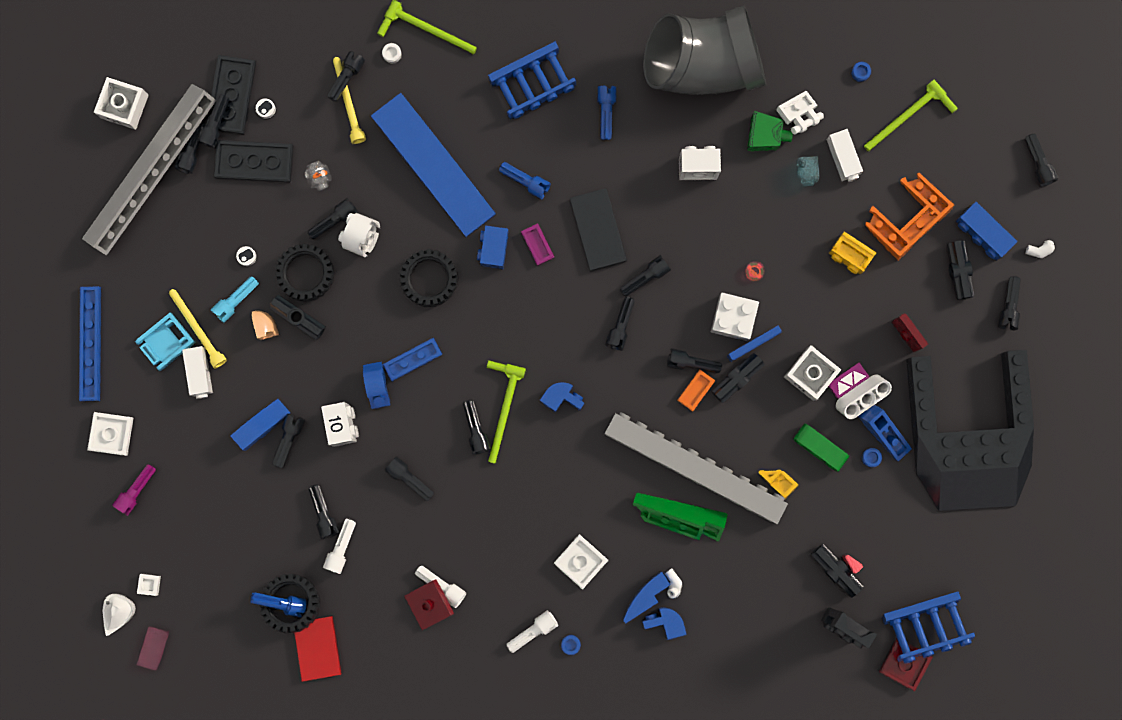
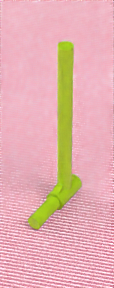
(395, 12)
(934, 91)
(514, 373)

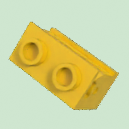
(851, 253)

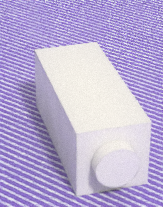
(844, 155)
(197, 372)

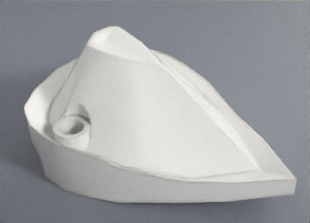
(117, 612)

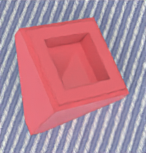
(852, 564)

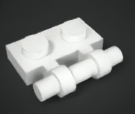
(797, 107)

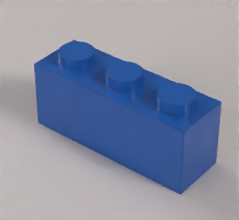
(986, 231)

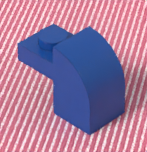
(376, 385)
(558, 393)
(670, 620)

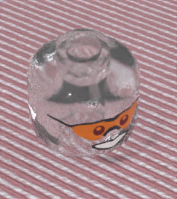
(318, 175)

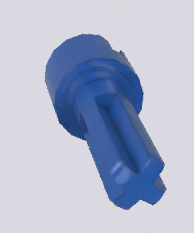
(606, 99)
(535, 185)
(291, 605)

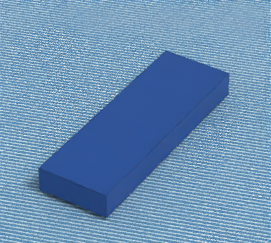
(754, 343)
(412, 359)

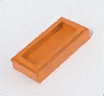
(696, 390)

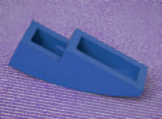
(260, 425)
(645, 597)

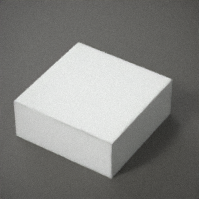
(148, 584)

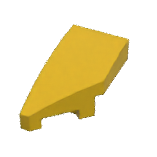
(779, 481)

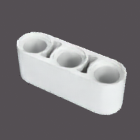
(858, 403)

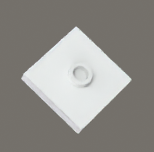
(110, 433)
(580, 561)

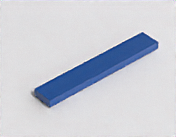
(90, 344)

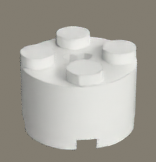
(359, 234)

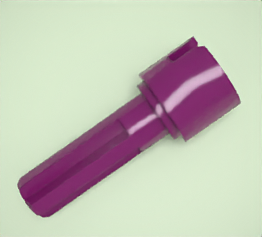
(127, 501)

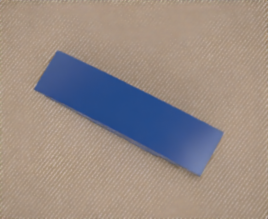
(433, 164)

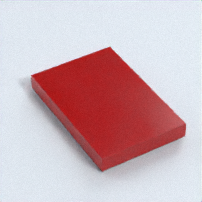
(318, 650)

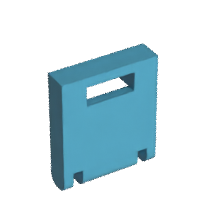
(162, 343)

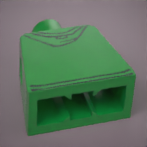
(766, 133)

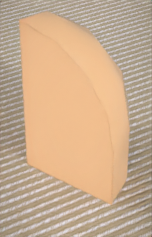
(264, 325)

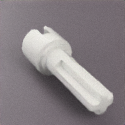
(336, 560)
(452, 592)
(543, 624)

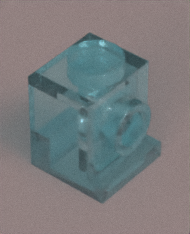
(808, 170)

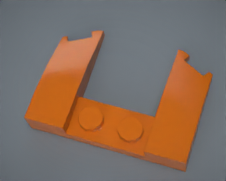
(901, 241)

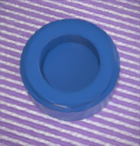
(861, 71)
(871, 457)
(570, 644)

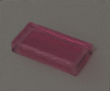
(152, 648)

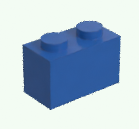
(493, 247)

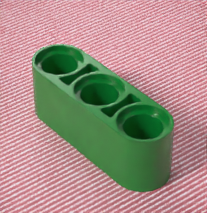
(821, 447)

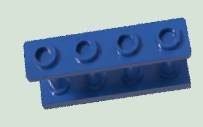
(516, 70)
(931, 607)

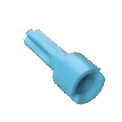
(225, 308)

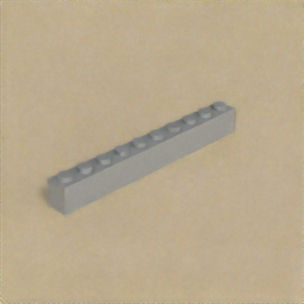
(149, 169)
(695, 468)

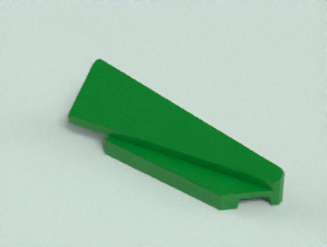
(681, 517)

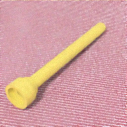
(357, 135)
(216, 358)

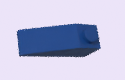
(885, 432)

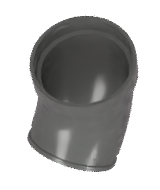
(703, 54)

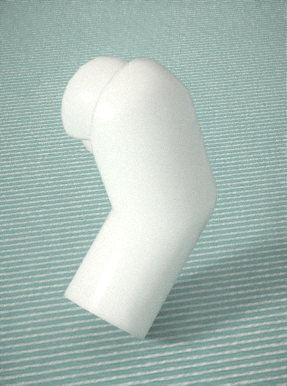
(1041, 252)
(675, 584)

